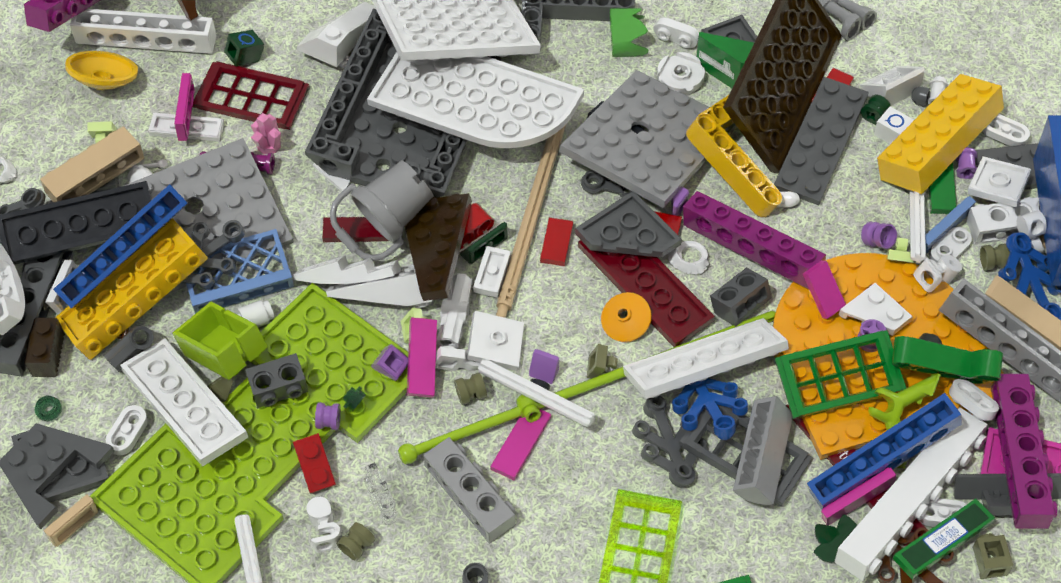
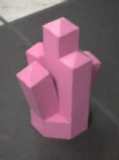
(266, 134)

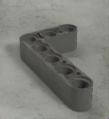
(592, 10)

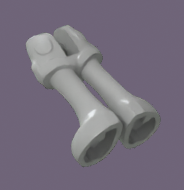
(852, 21)

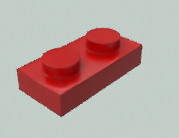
(314, 463)

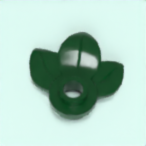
(831, 538)

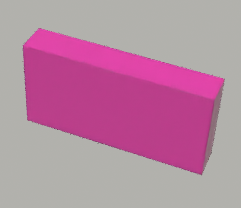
(824, 289)

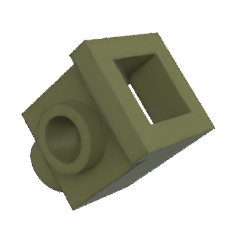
(996, 546)

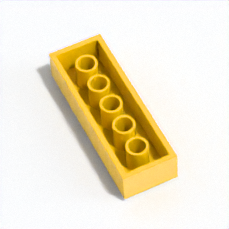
(940, 133)

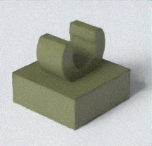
(600, 362)

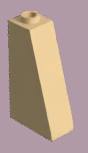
(1026, 310)

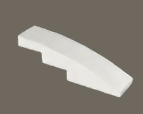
(340, 272)

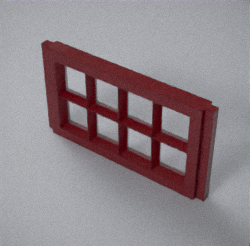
(213, 75)

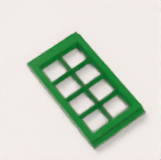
(792, 389)

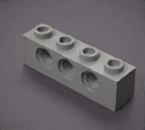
(489, 523)

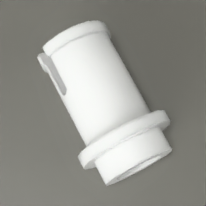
(937, 85)

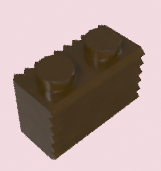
(45, 347)

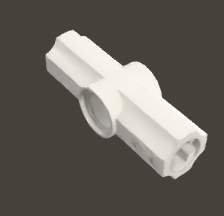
(454, 311)

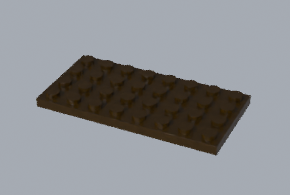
(782, 77)

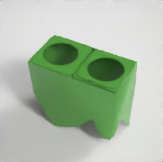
(624, 29)

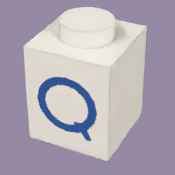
(891, 125)

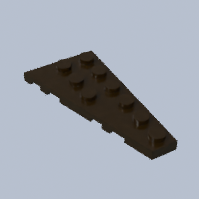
(436, 241)

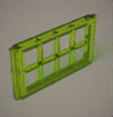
(646, 502)

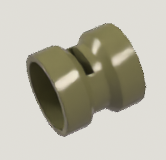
(994, 256)
(470, 388)
(357, 539)

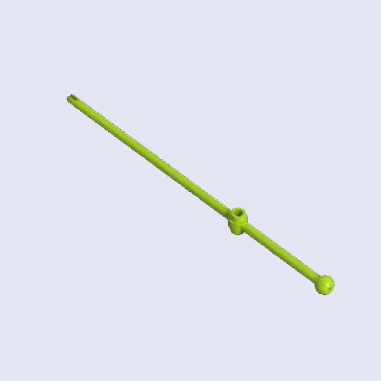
(525, 406)

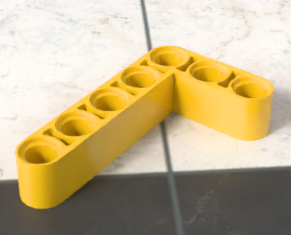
(731, 161)

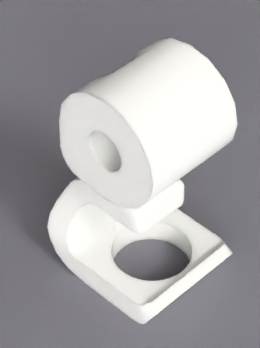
(1033, 225)
(943, 270)
(321, 516)

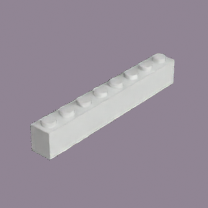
(909, 498)

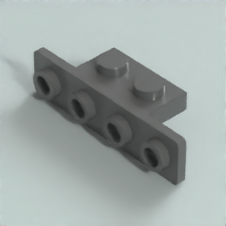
(993, 490)

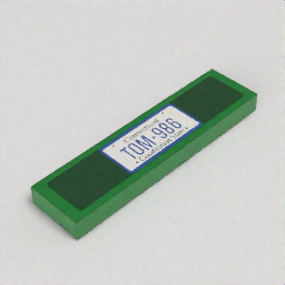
(943, 538)

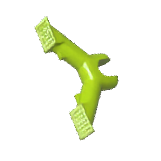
(900, 400)

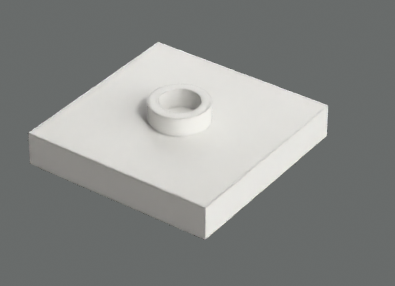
(999, 181)
(495, 340)

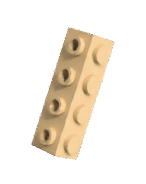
(93, 166)

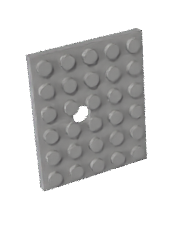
(647, 162)
(230, 190)

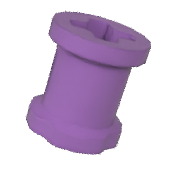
(966, 163)

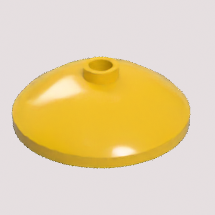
(101, 69)

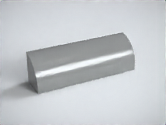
(763, 451)

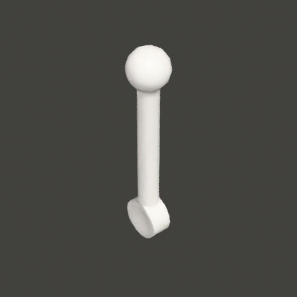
(162, 164)

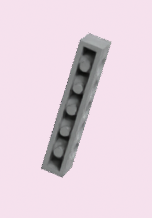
(1005, 333)

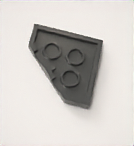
(628, 228)
(73, 479)

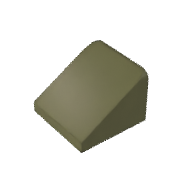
(221, 388)

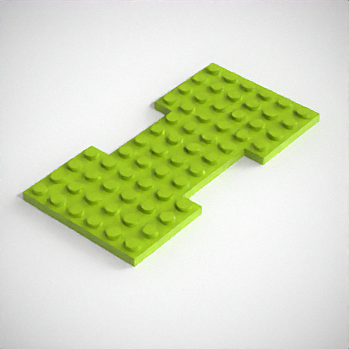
(190, 510)

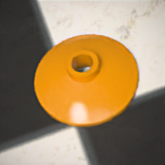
(633, 325)

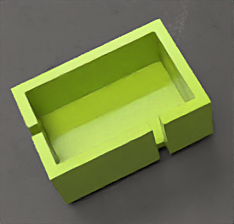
(220, 340)

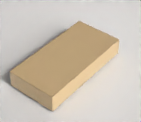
(71, 520)

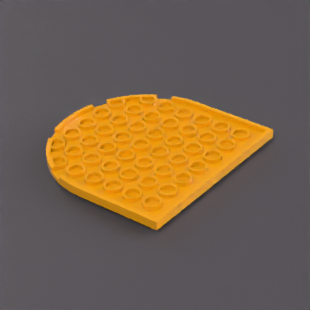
(804, 328)

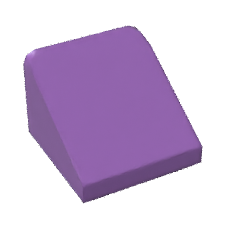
(679, 201)
(390, 362)
(544, 366)

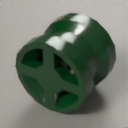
(875, 108)

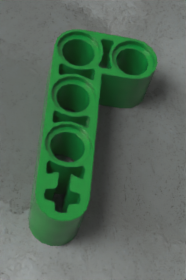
(950, 362)

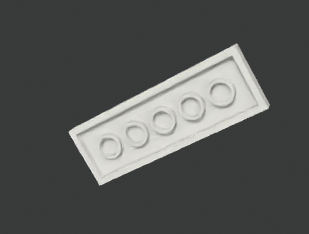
(705, 358)
(184, 402)

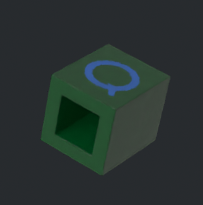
(244, 47)

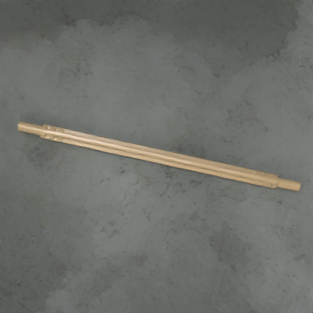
(528, 224)

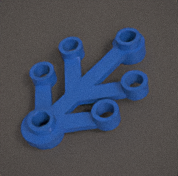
(1020, 250)
(723, 424)

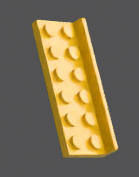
(131, 289)

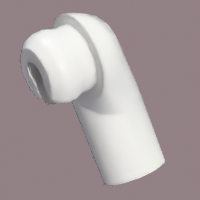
(789, 199)

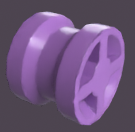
(870, 326)
(327, 416)

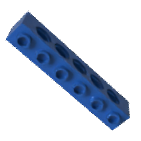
(120, 246)
(887, 450)

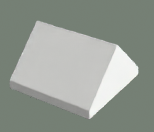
(895, 83)

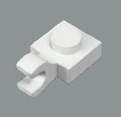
(451, 359)

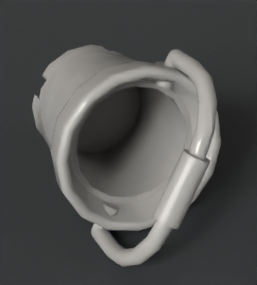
(387, 204)

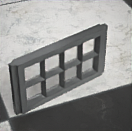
(789, 477)

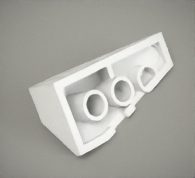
(337, 37)
(393, 290)

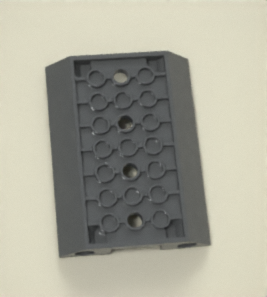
(359, 137)

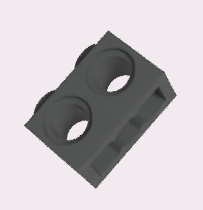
(741, 296)
(275, 374)

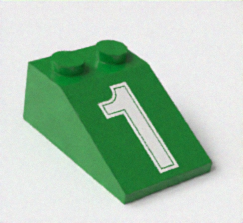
(722, 56)

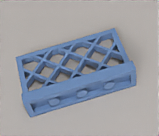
(247, 288)

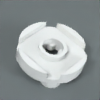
(681, 62)

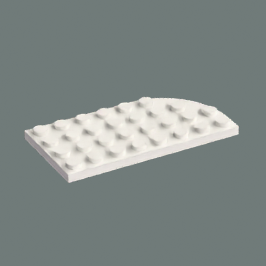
(477, 99)

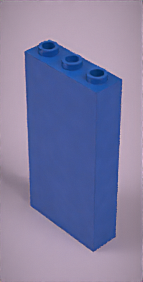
(1048, 180)

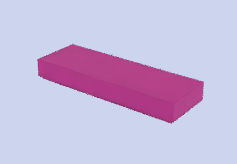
(184, 107)
(422, 357)
(519, 445)
(858, 496)

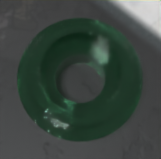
(353, 397)
(43, 403)

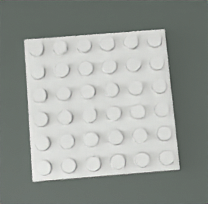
(456, 28)

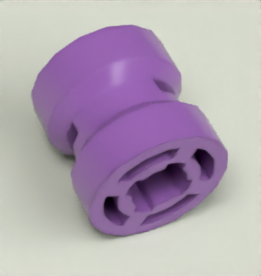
(879, 235)

